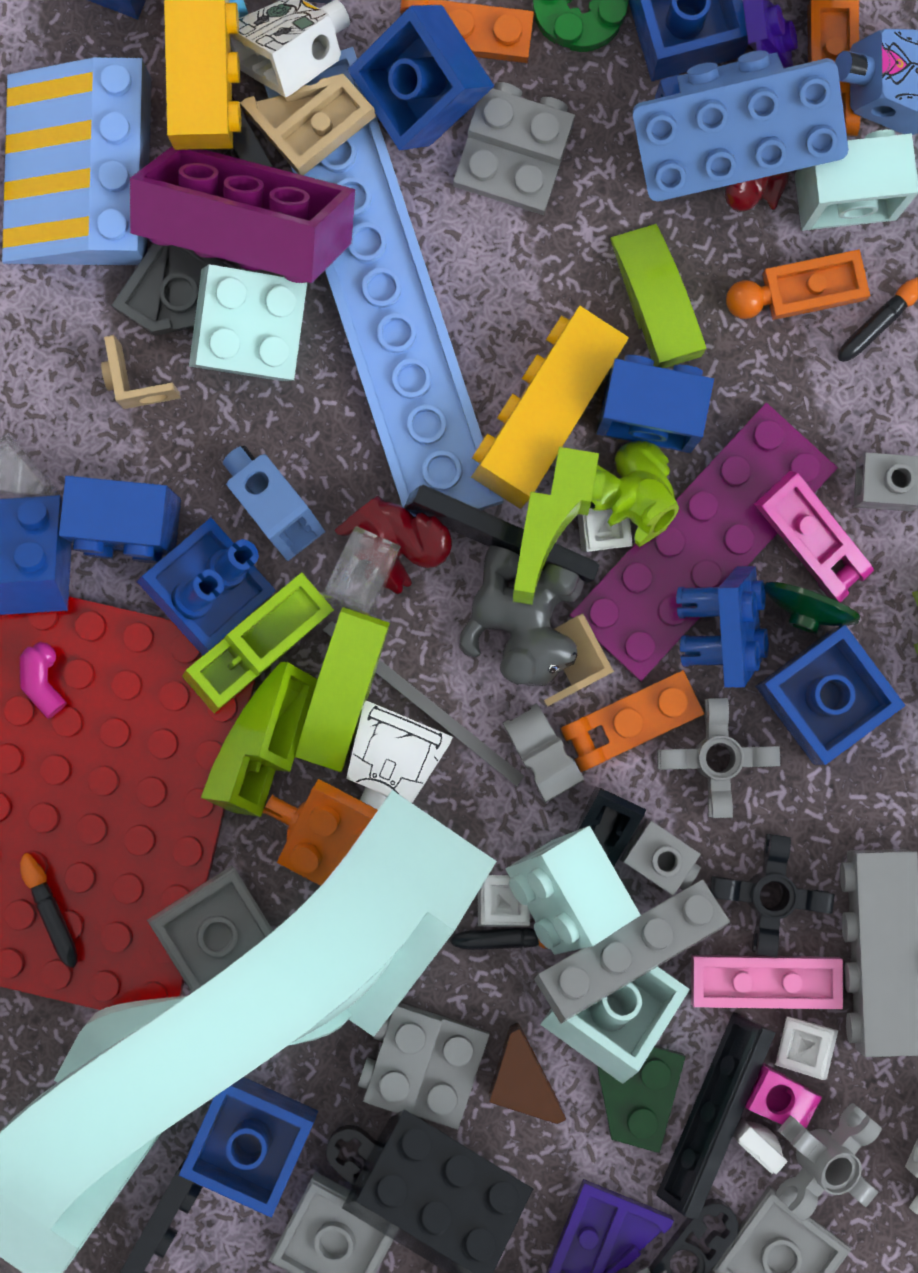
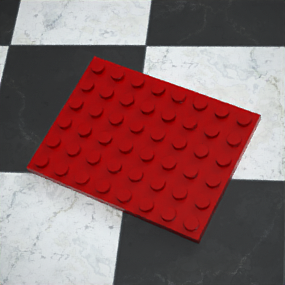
(104, 799)

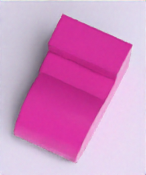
(780, 1096)

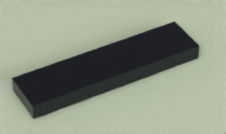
(491, 530)
(715, 1115)

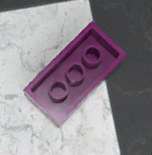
(242, 212)

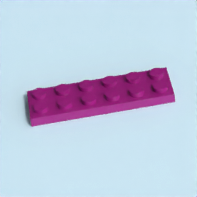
(709, 537)

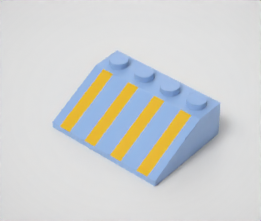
(69, 162)

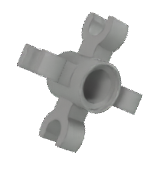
(719, 786)
(828, 1161)

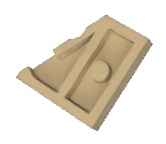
(311, 120)

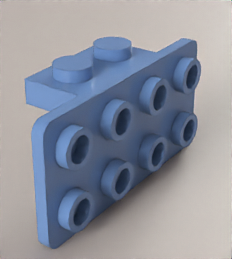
(740, 124)

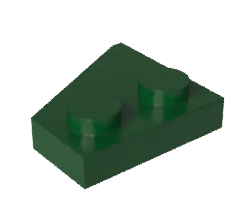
(642, 1105)

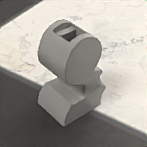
(543, 753)

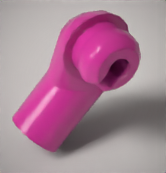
(34, 679)

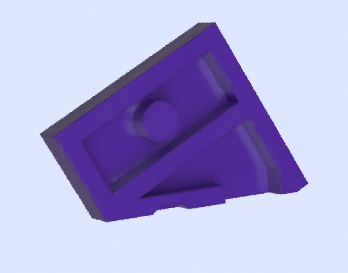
(605, 1231)

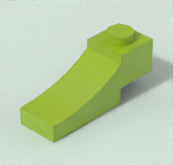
(547, 516)

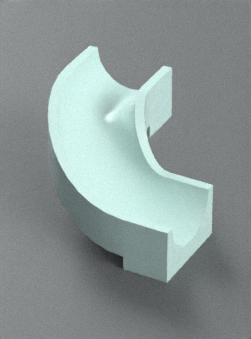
(159, 1059)

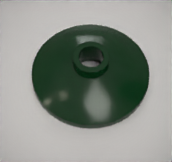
(810, 608)

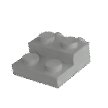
(514, 148)
(424, 1065)

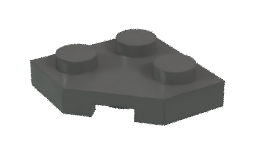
(164, 289)

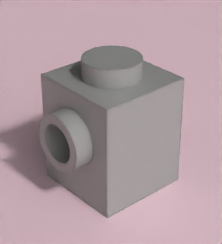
(886, 482)
(662, 858)

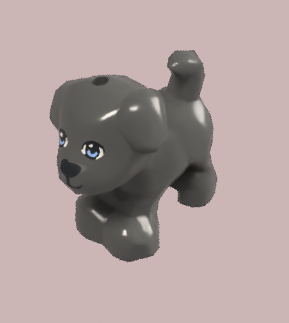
(534, 649)

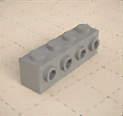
(883, 950)

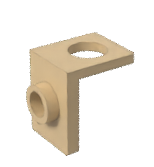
(116, 379)
(590, 662)

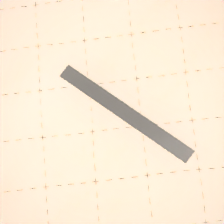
(443, 719)

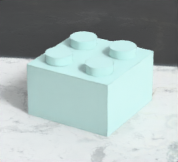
(864, 187)
(247, 323)
(572, 892)
(624, 1025)

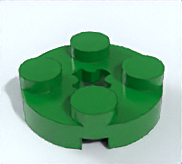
(580, 30)

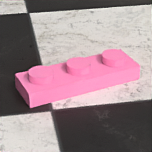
(766, 982)

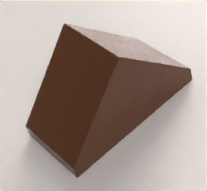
(522, 1082)

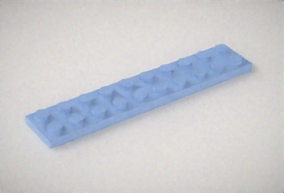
(398, 325)

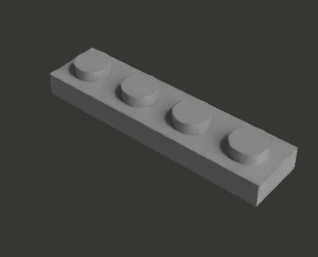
(631, 951)

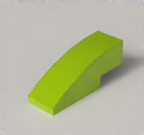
(658, 297)
(257, 642)
(342, 689)
(261, 742)

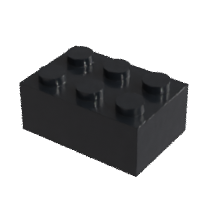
(437, 1197)

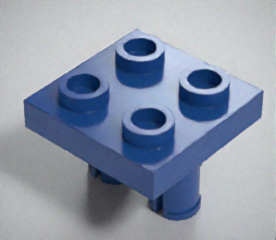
(207, 585)
(741, 639)

